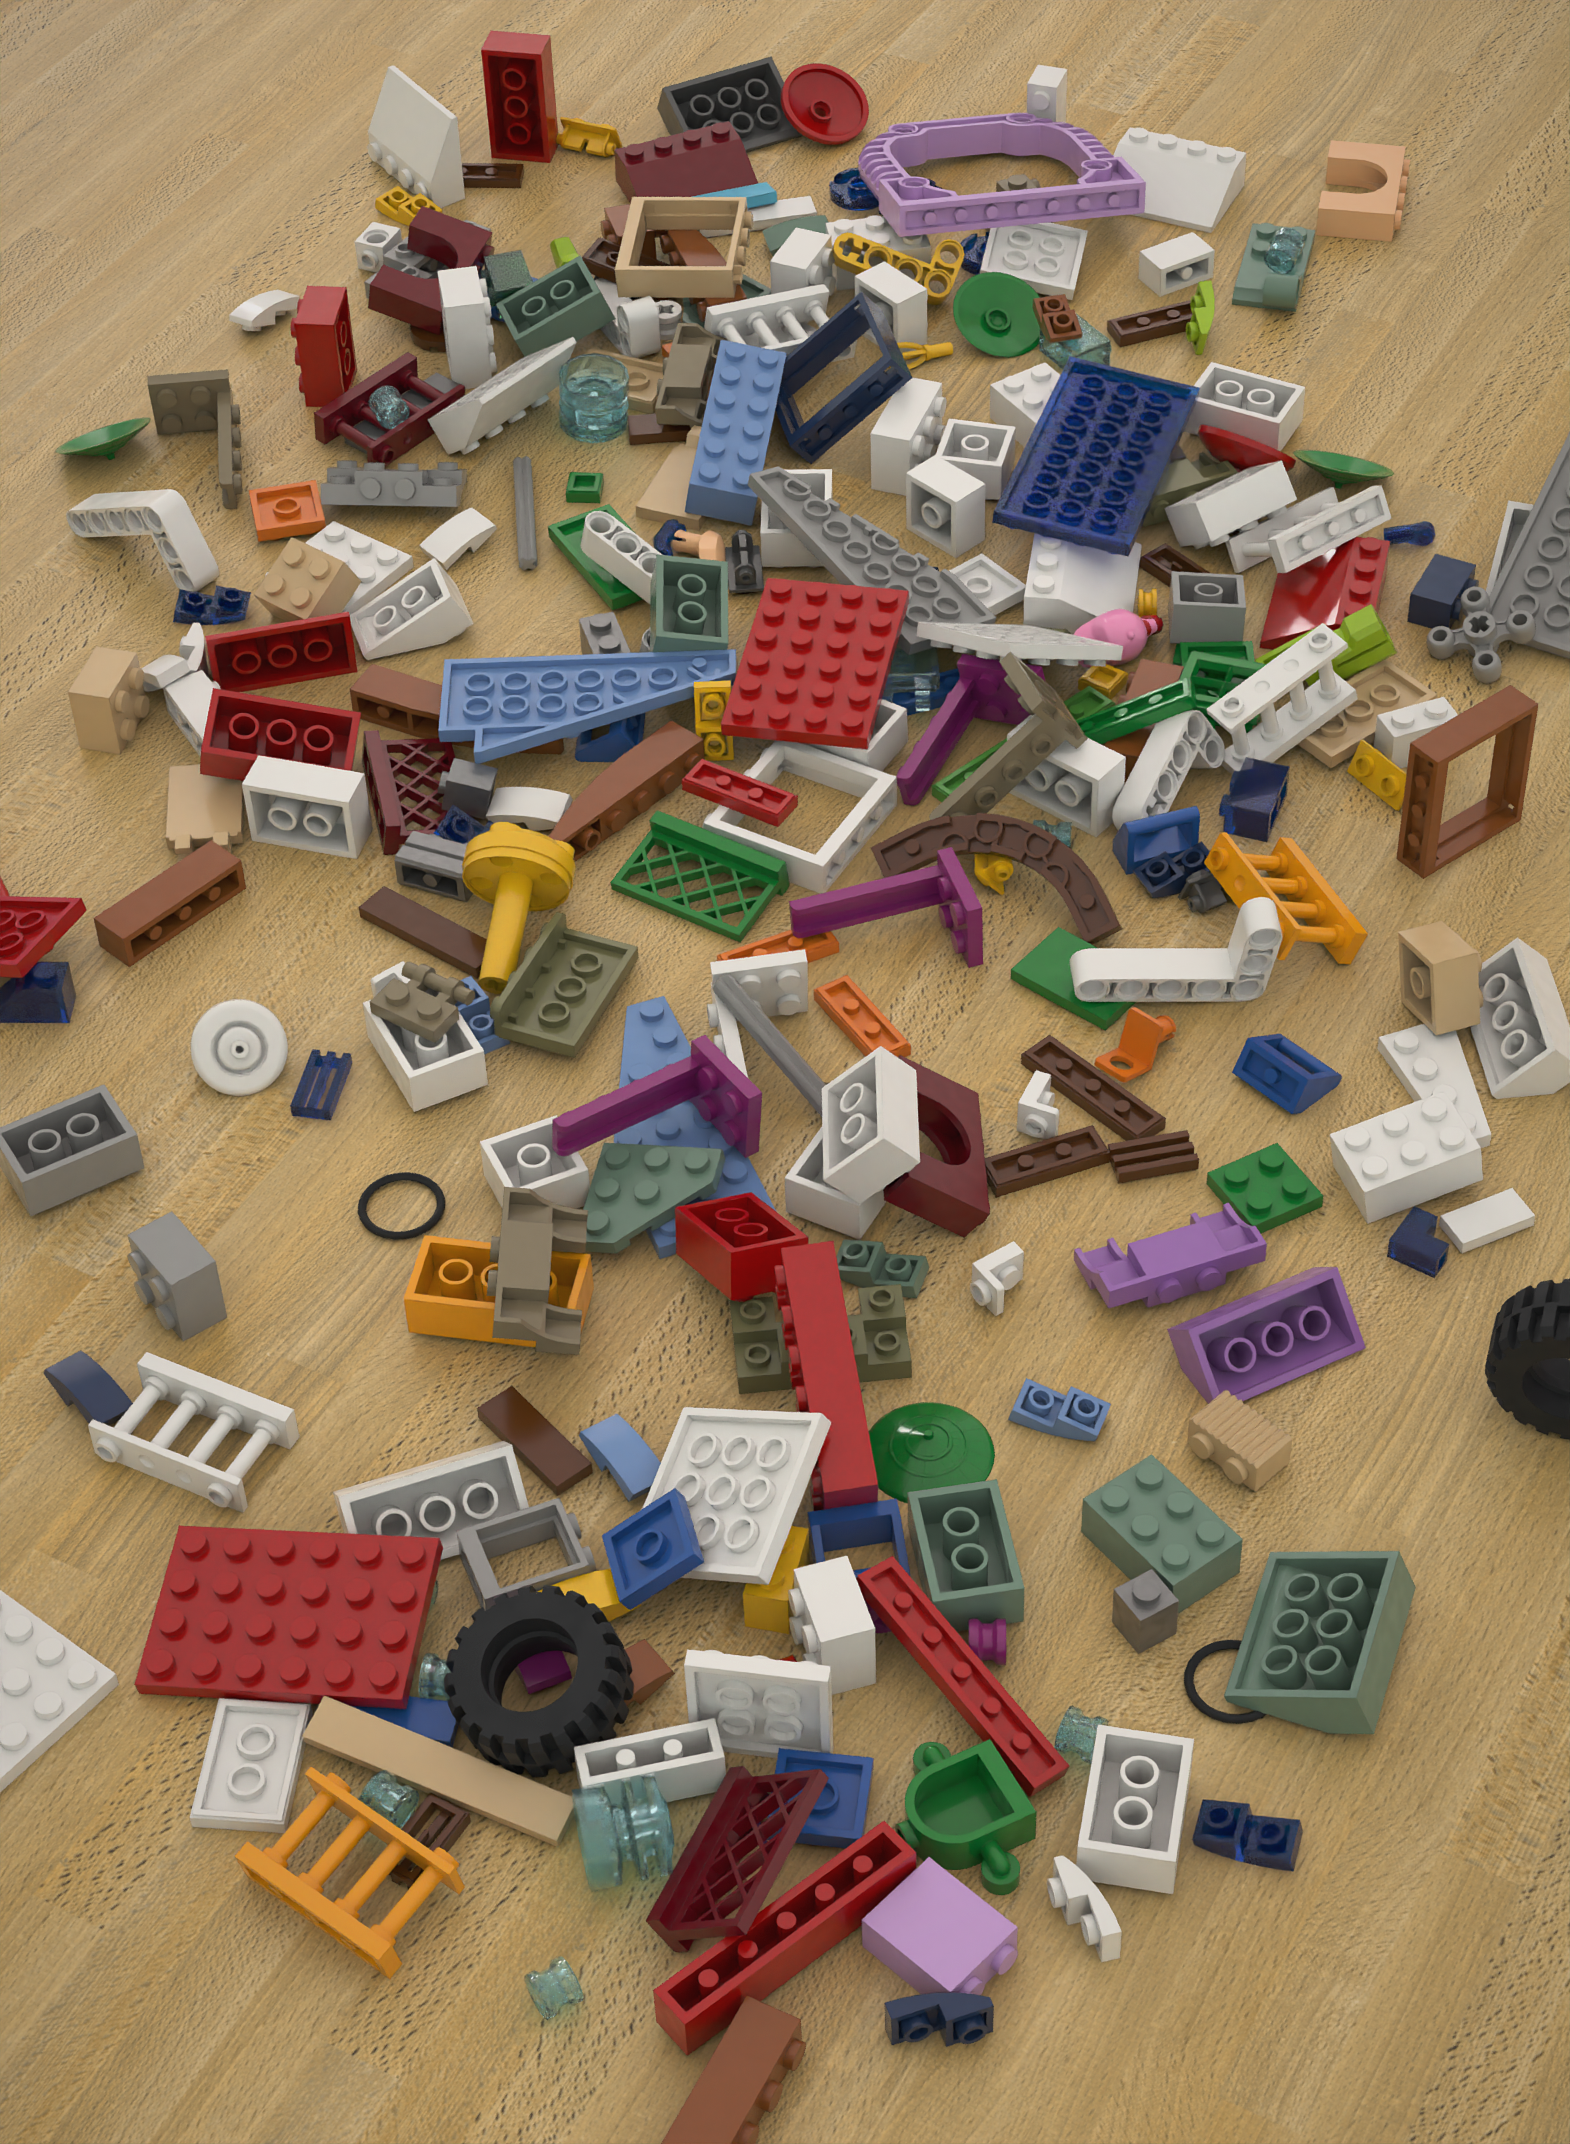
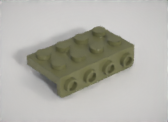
(561, 988)

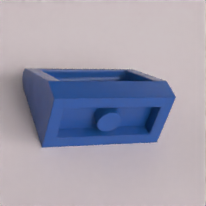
(608, 748)
(1150, 836)
(1285, 1072)
(857, 1527)

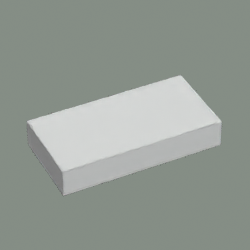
(1487, 1220)

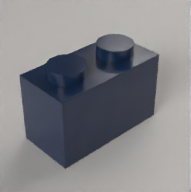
(1439, 590)

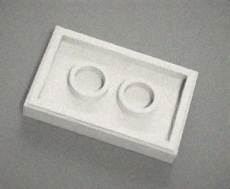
(251, 1766)

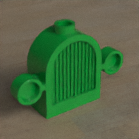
(967, 1813)

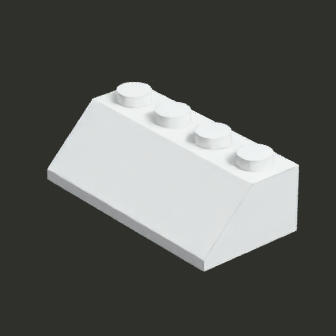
(1521, 1025)
(436, 1497)

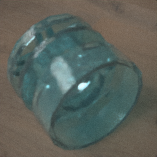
(593, 398)
(623, 1832)

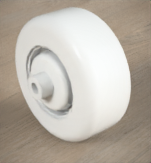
(239, 1047)

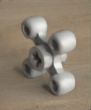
(1481, 635)

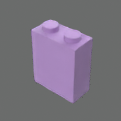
(939, 1934)

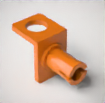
(1137, 1045)

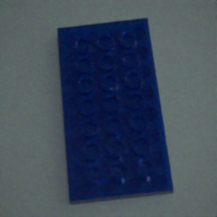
(1097, 456)

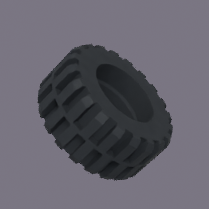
(1531, 1357)
(508, 1636)

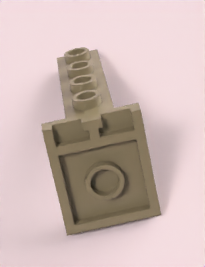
(202, 404)
(1023, 751)

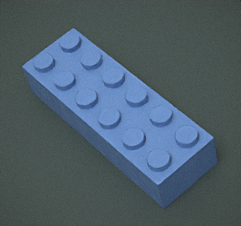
(735, 431)

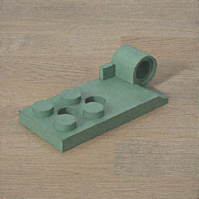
(1261, 286)

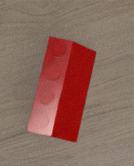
(282, 653)

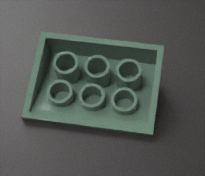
(1323, 1638)

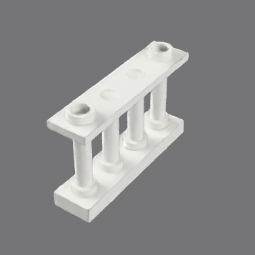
(770, 312)
(1308, 529)
(1296, 719)
(195, 1395)

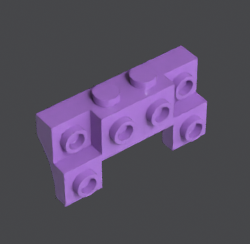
(1174, 1261)

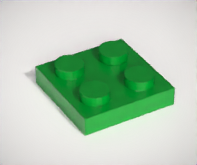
(1265, 1188)

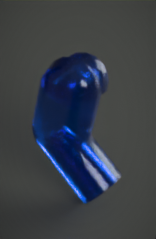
(1417, 534)
(665, 535)

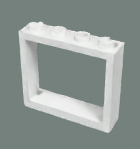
(803, 868)

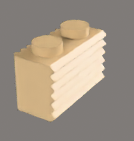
(1239, 1441)

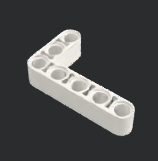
(152, 513)
(620, 554)
(1185, 973)

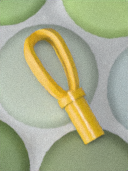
(925, 352)

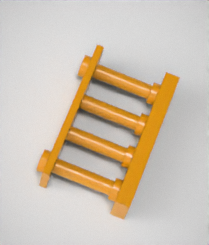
(1301, 883)
(341, 1917)

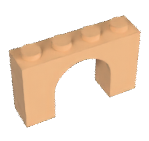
(1365, 214)

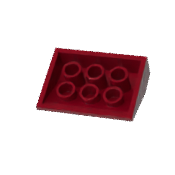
(685, 164)

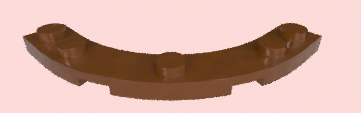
(1013, 840)

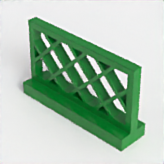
(716, 856)

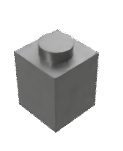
(468, 787)
(1145, 1611)

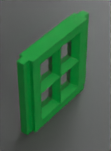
(1217, 665)

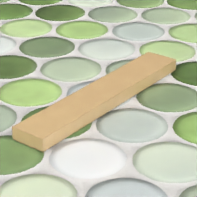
(441, 1770)

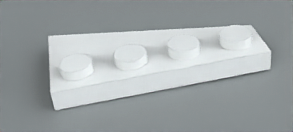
(1433, 1065)

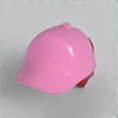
(1123, 629)

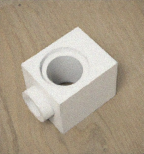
(374, 244)

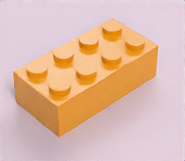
(451, 1286)

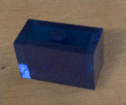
(1254, 799)

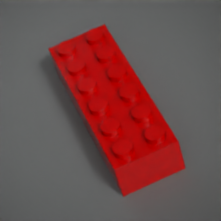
(825, 1373)

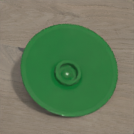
(997, 314)
(104, 440)
(1342, 468)
(929, 1449)

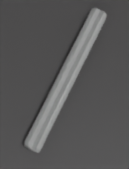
(525, 513)
(770, 1040)

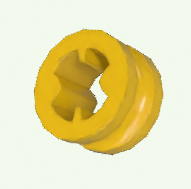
(1147, 602)

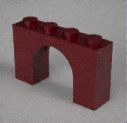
(416, 298)
(953, 1190)

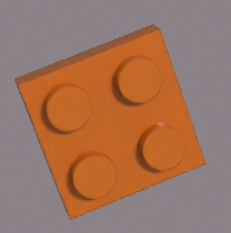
(287, 510)

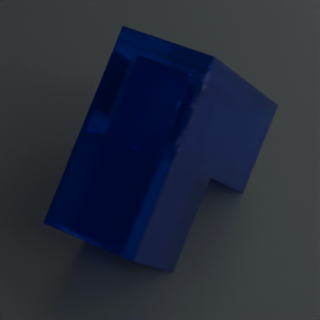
(1416, 1245)

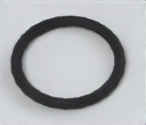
(401, 1235)
(1195, 1698)

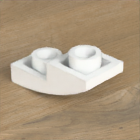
(262, 309)
(457, 535)
(194, 650)
(164, 671)
(534, 806)
(1085, 1904)

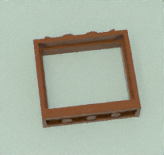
(1423, 840)

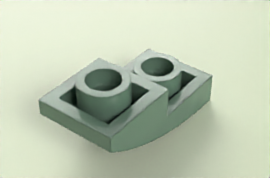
(778, 234)
(870, 1266)

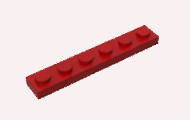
(961, 1675)

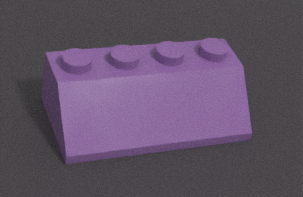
(1269, 1336)

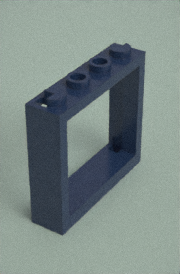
(858, 398)

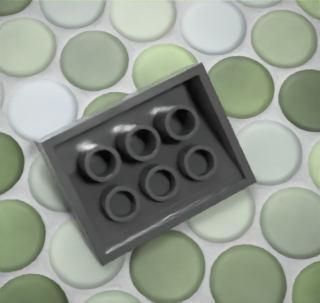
(742, 95)

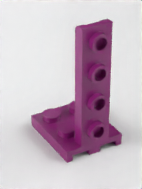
(977, 694)
(898, 894)
(704, 1079)

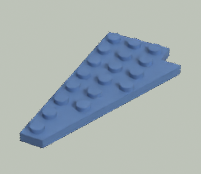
(540, 699)
(649, 1045)

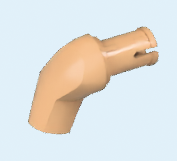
(706, 546)

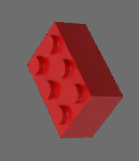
(324, 344)
(735, 1243)

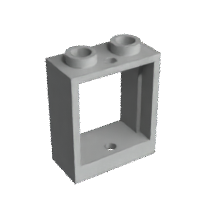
(518, 1531)

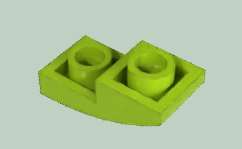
(1202, 311)

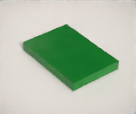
(1049, 974)

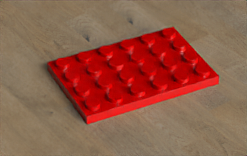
(816, 663)
(290, 1616)

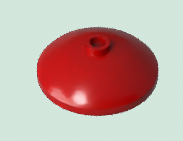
(824, 104)
(1240, 450)

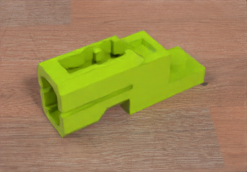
(1366, 641)

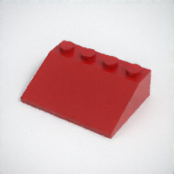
(1326, 590)

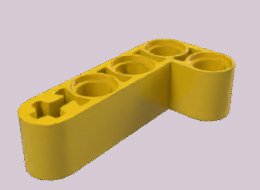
(923, 272)

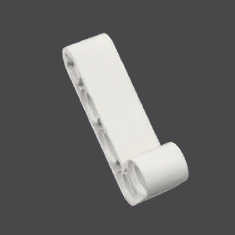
(636, 323)
(1169, 753)

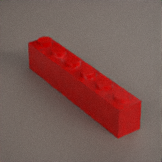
(782, 1938)

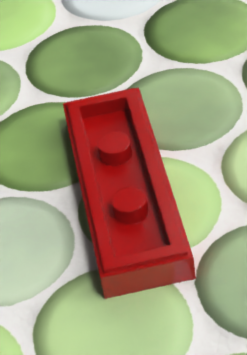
(740, 792)

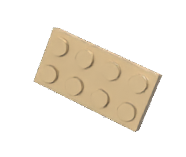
(1378, 691)

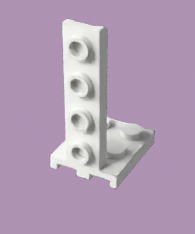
(772, 981)

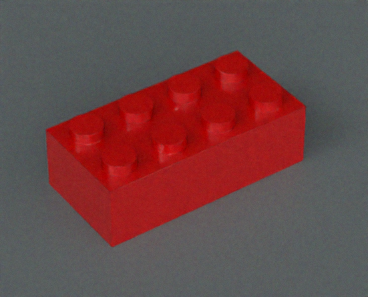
(520, 96)
(254, 725)

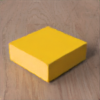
(1104, 679)

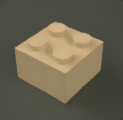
(306, 583)
(108, 700)
(1440, 977)

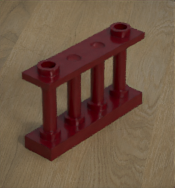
(353, 407)

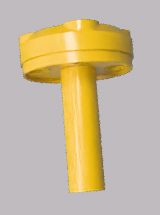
(517, 875)

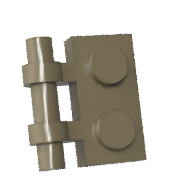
(415, 1009)

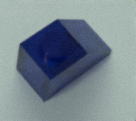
(40, 996)

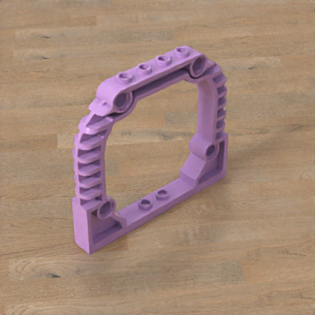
(914, 208)

